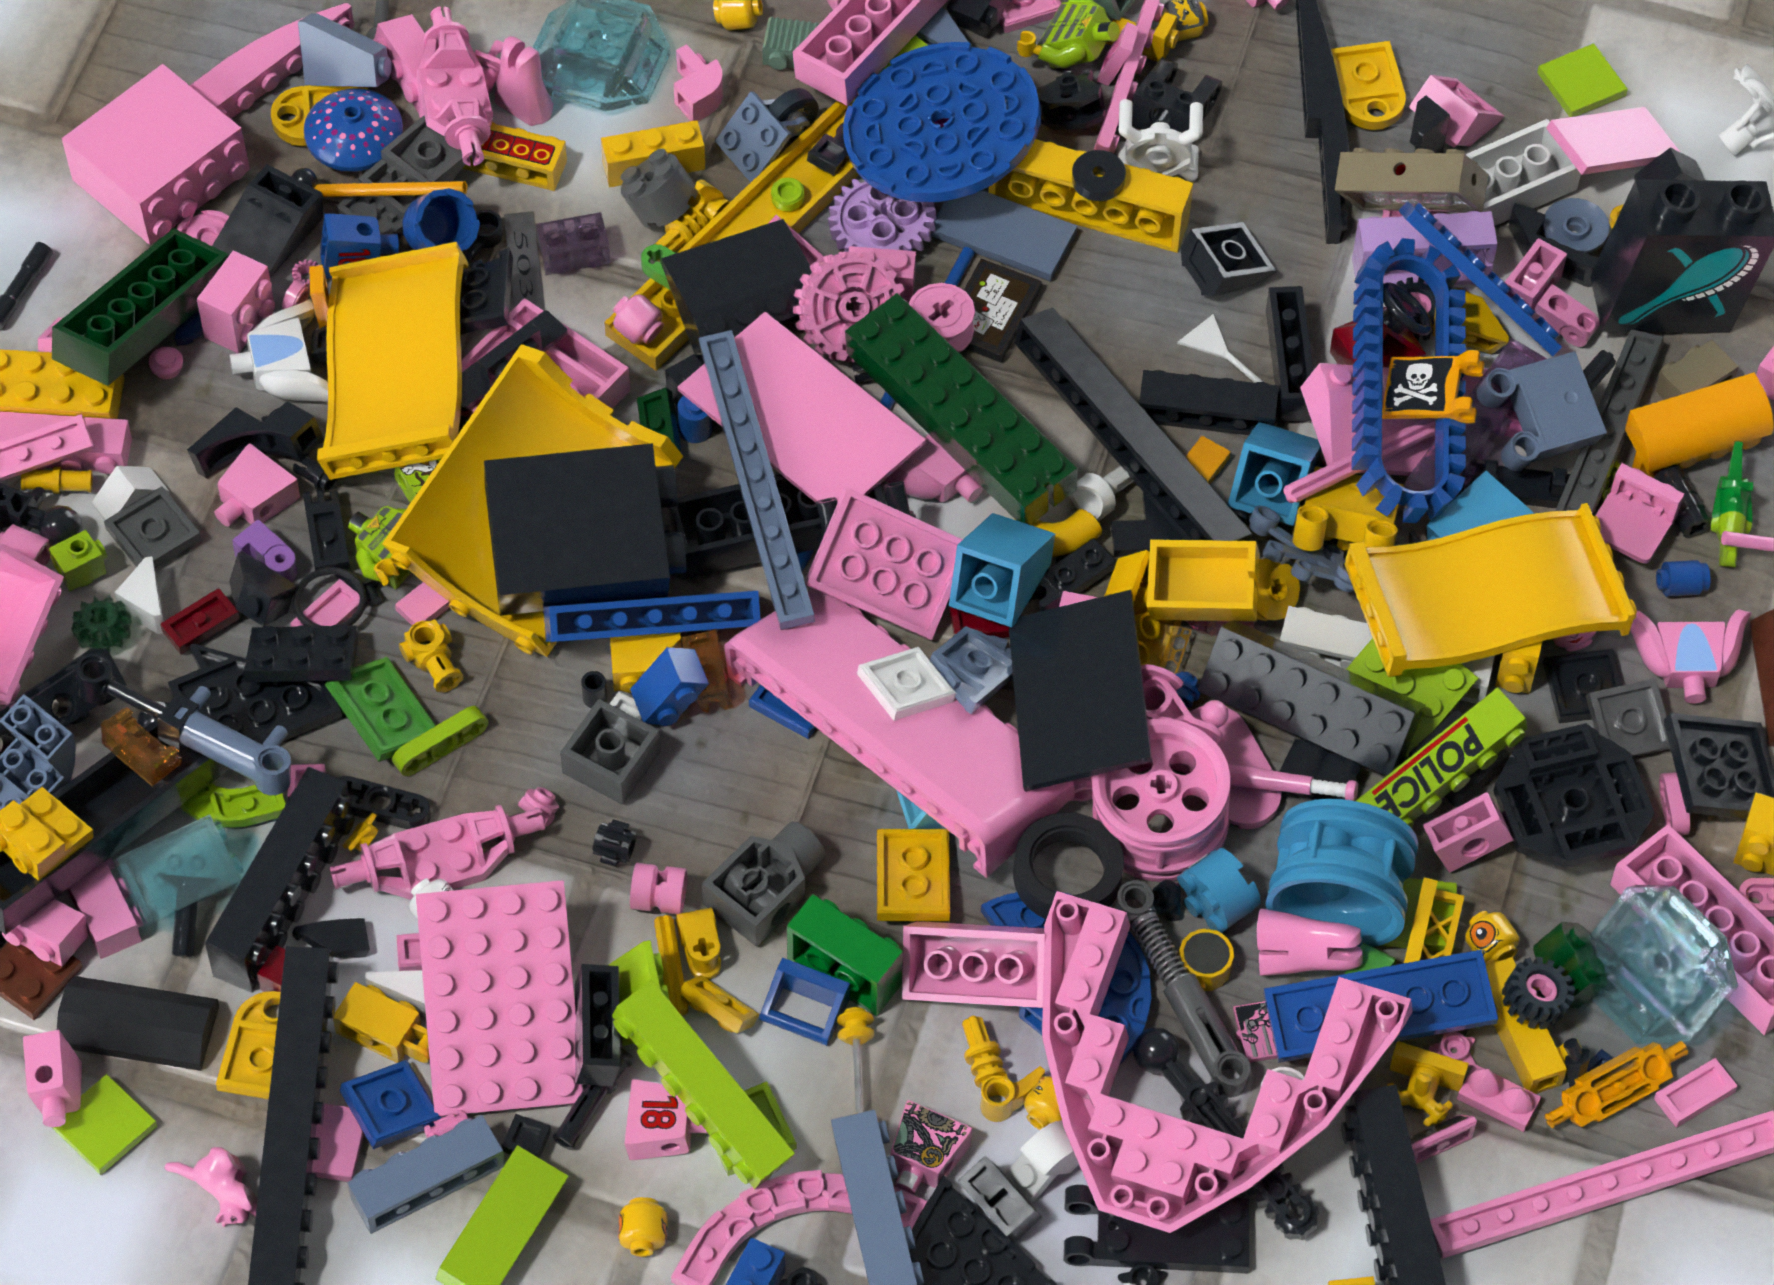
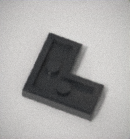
(1135, 535)

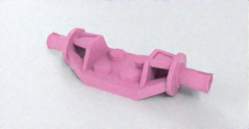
(454, 87)
(439, 850)

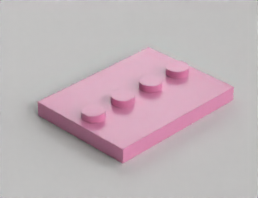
(885, 563)

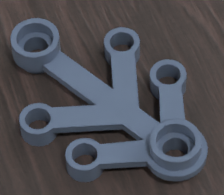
(1328, 562)

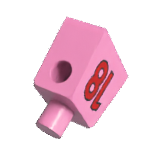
(657, 1123)

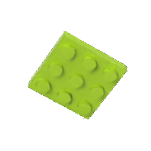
(1435, 687)

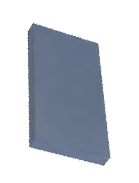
(1005, 232)

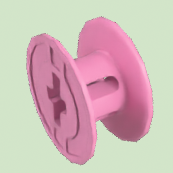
(947, 311)

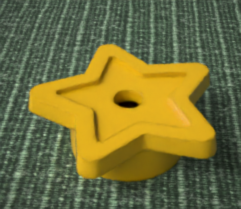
(363, 833)

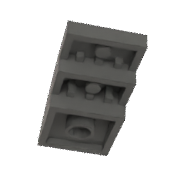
(412, 157)

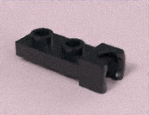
(1073, 574)

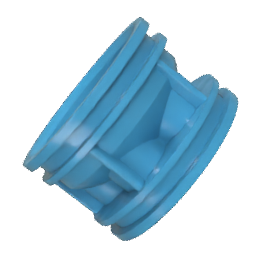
(1344, 867)

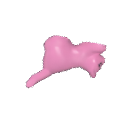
(222, 1177)

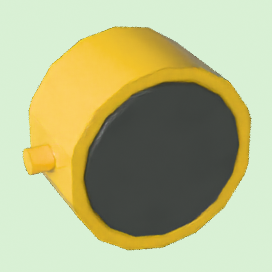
(1207, 956)

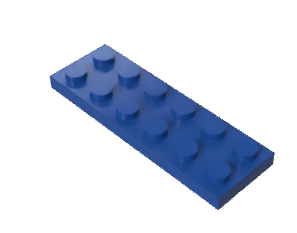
(1490, 284)
(1444, 994)

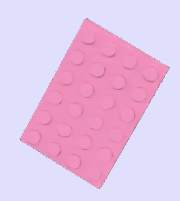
(498, 997)

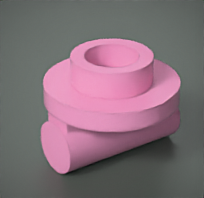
(542, 799)

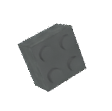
(610, 751)

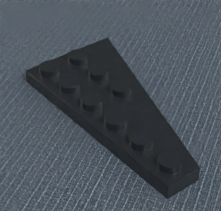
(482, 300)

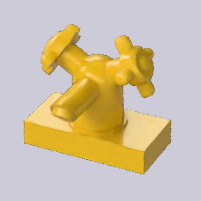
(1426, 1073)

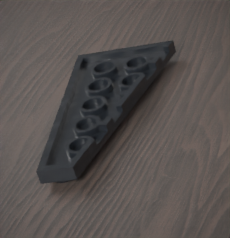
(964, 1248)

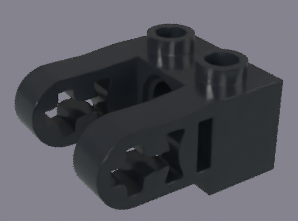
(1160, 102)

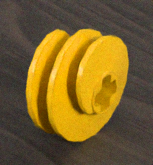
(1275, 590)

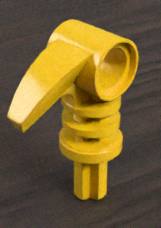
(701, 212)
(991, 1076)

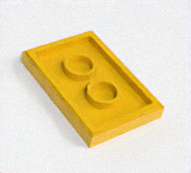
(913, 875)

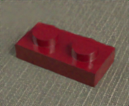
(200, 621)

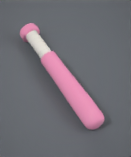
(1286, 782)

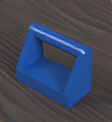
(809, 984)

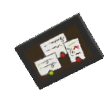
(999, 302)

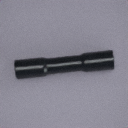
(29, 270)

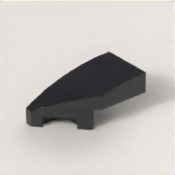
(342, 936)

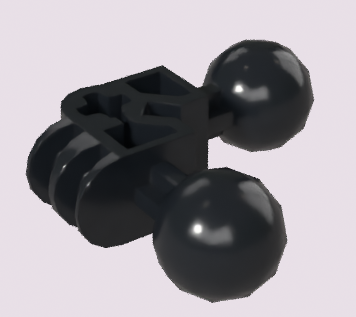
(22, 510)

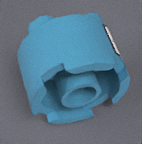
(1218, 890)

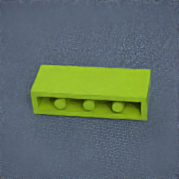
(502, 1222)

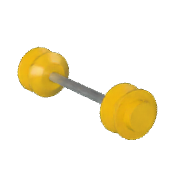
(856, 1033)

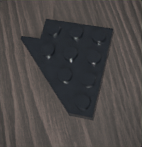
(255, 706)

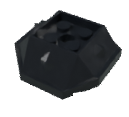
(1577, 769)

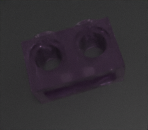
(573, 240)

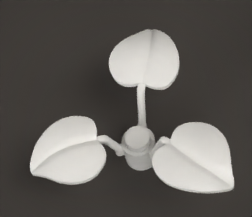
(1743, 130)

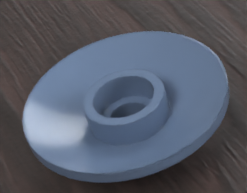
(1577, 216)

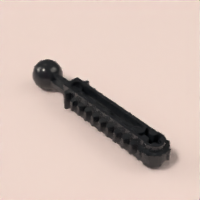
(1158, 1052)

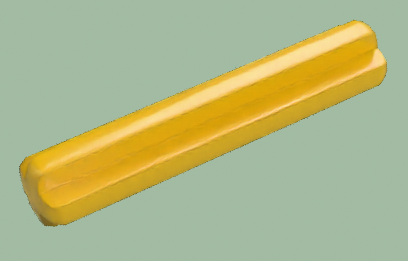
(671, 961)

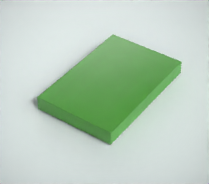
(381, 707)

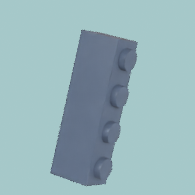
(426, 1173)

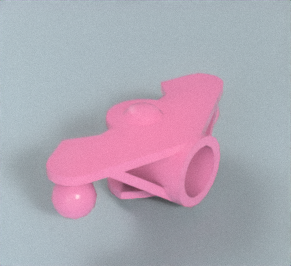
(1165, 703)

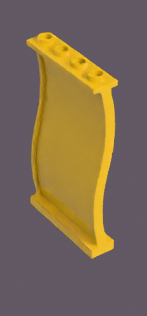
(393, 360)
(1489, 589)

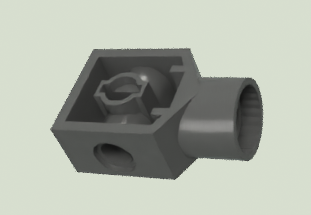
(763, 881)

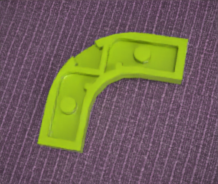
(234, 806)

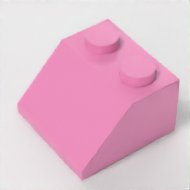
(1469, 113)

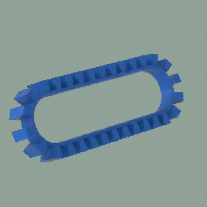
(1369, 374)

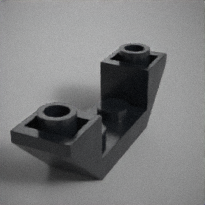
(1527, 227)

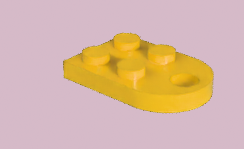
(1369, 81)
(298, 102)
(250, 1048)

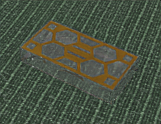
(1176, 648)

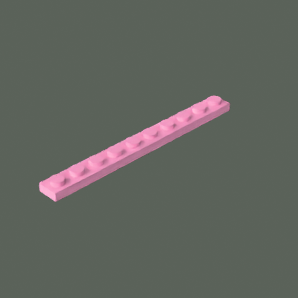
(1604, 1185)

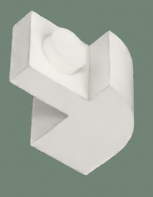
(1042, 1160)

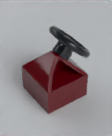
(1397, 328)

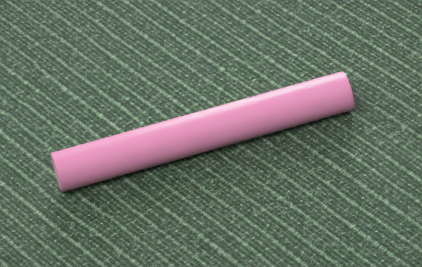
(1747, 541)

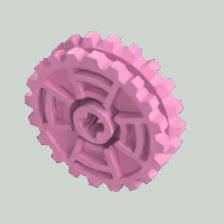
(827, 290)

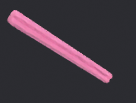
(1341, 469)

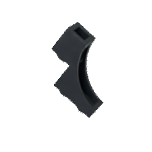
(286, 432)

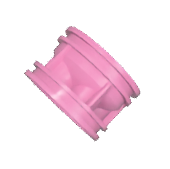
(1193, 834)

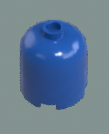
(440, 219)

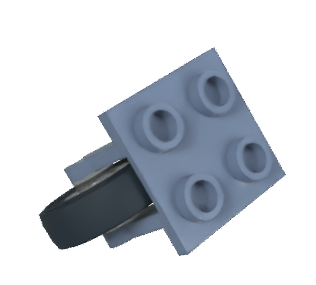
(764, 127)

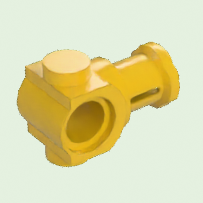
(432, 656)

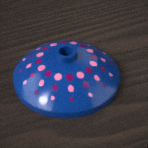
(351, 141)

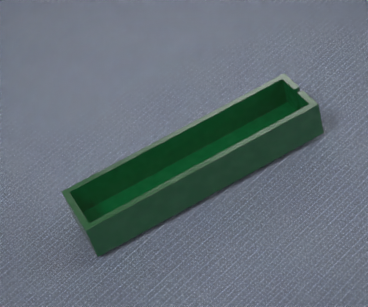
(961, 410)

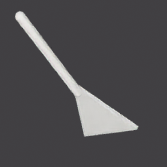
(1209, 339)

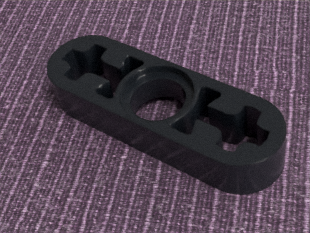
(388, 815)

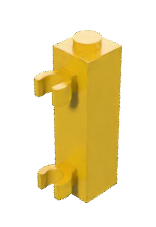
(1529, 1049)

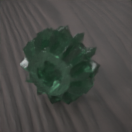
(101, 624)

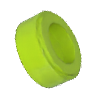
(787, 194)

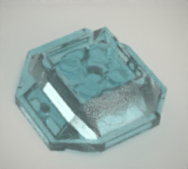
(602, 53)
(1644, 994)

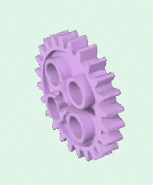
(881, 220)

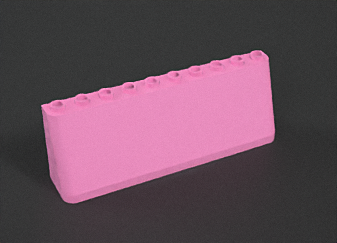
(943, 759)

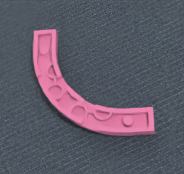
(759, 1207)

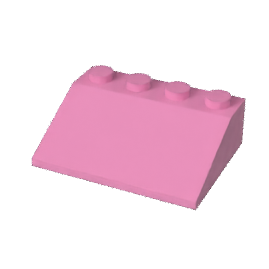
(1330, 408)

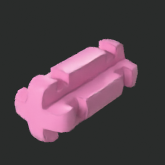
(445, 1124)

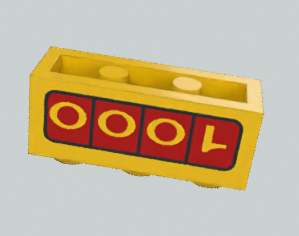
(522, 157)

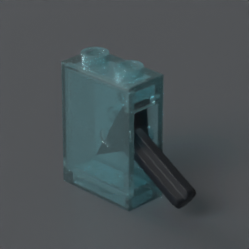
(178, 874)

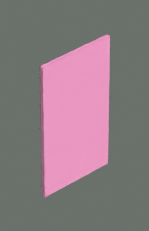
(812, 417)

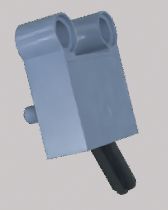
(1551, 405)

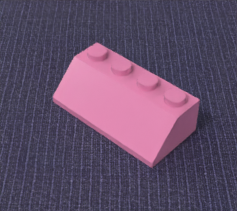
(973, 964)

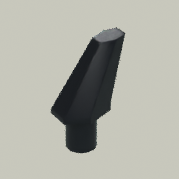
(373, 596)
(1576, 1060)

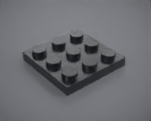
(1719, 763)

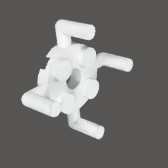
(1159, 146)

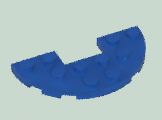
(1130, 987)

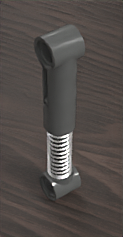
(1185, 993)

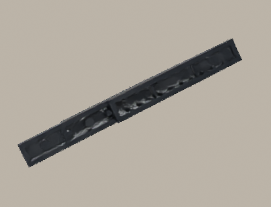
(1322, 110)

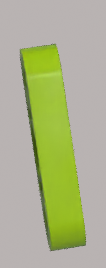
(440, 741)

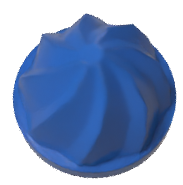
(1188, 691)

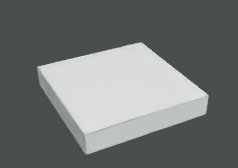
(906, 683)

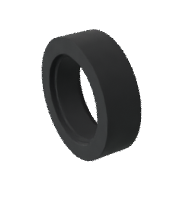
(1072, 828)

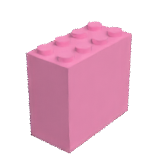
(156, 154)

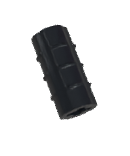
(1692, 515)

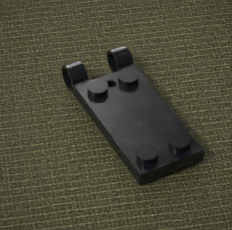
(1209, 1243)

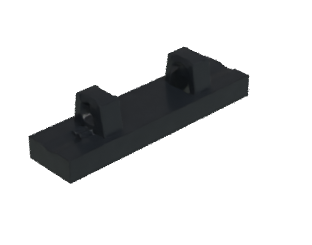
(1528, 484)

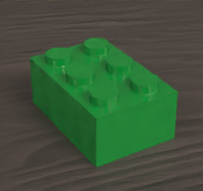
(846, 950)

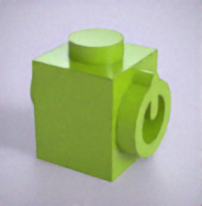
(79, 560)

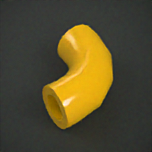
(1072, 532)

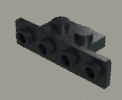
(538, 334)

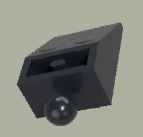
(273, 216)

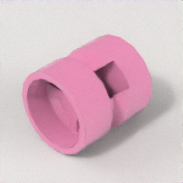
(658, 888)

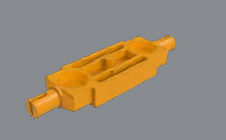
(1645, 1071)

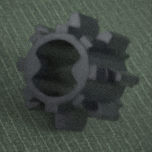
(614, 842)

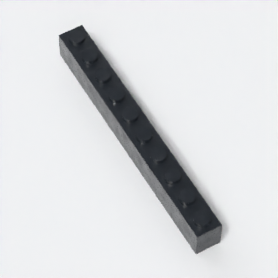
(1126, 430)
(293, 1117)

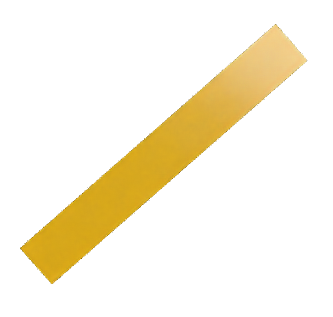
(747, 211)

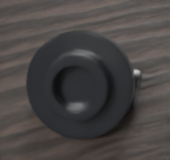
(1168, 899)

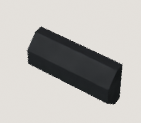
(137, 1022)

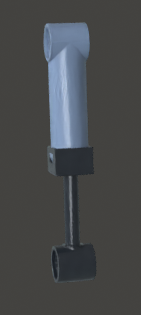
(184, 725)

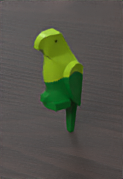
(1732, 506)

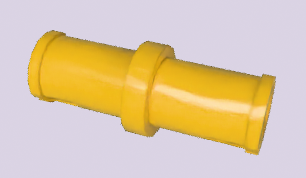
(58, 480)

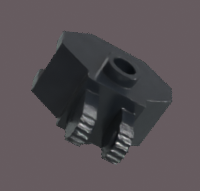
(1072, 102)

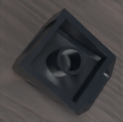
(1224, 258)

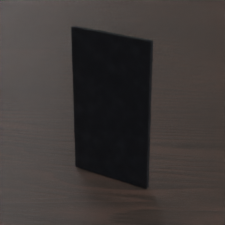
(1079, 691)

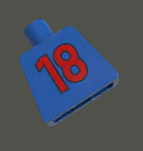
(353, 240)

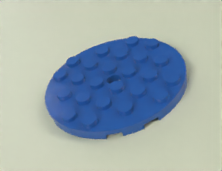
(988, 131)

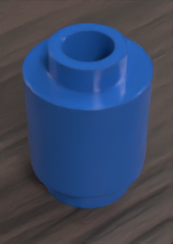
(1683, 578)

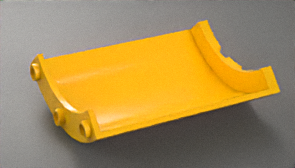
(447, 523)

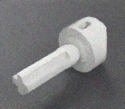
(1098, 493)

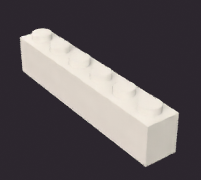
(1342, 639)

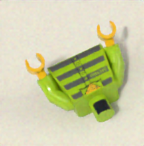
(1073, 35)
(371, 554)

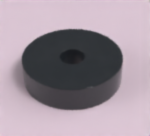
(1100, 163)

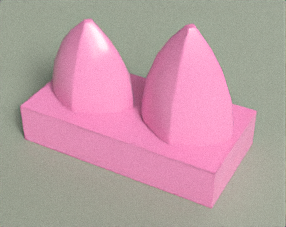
(1498, 1097)

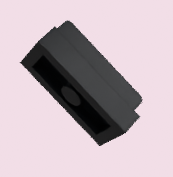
(1429, 126)

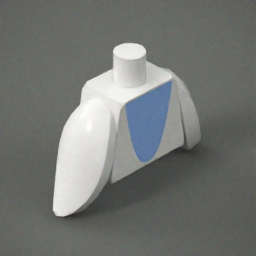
(280, 356)

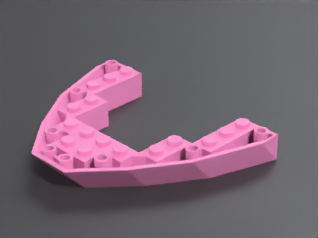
(1157, 1164)

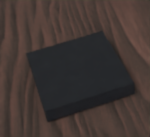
(1575, 676)

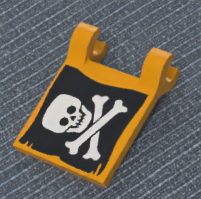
(1430, 387)

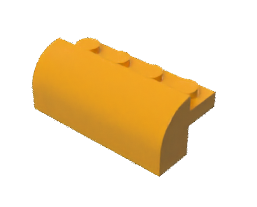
(1699, 424)

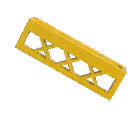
(1421, 919)

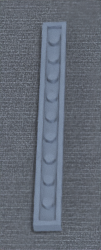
(756, 480)

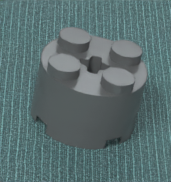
(658, 189)

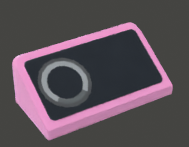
(1442, 1137)

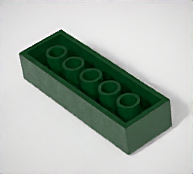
(136, 307)

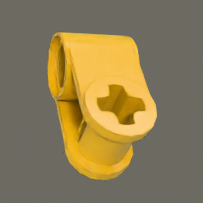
(700, 941)

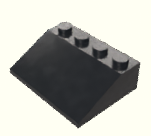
(737, 280)

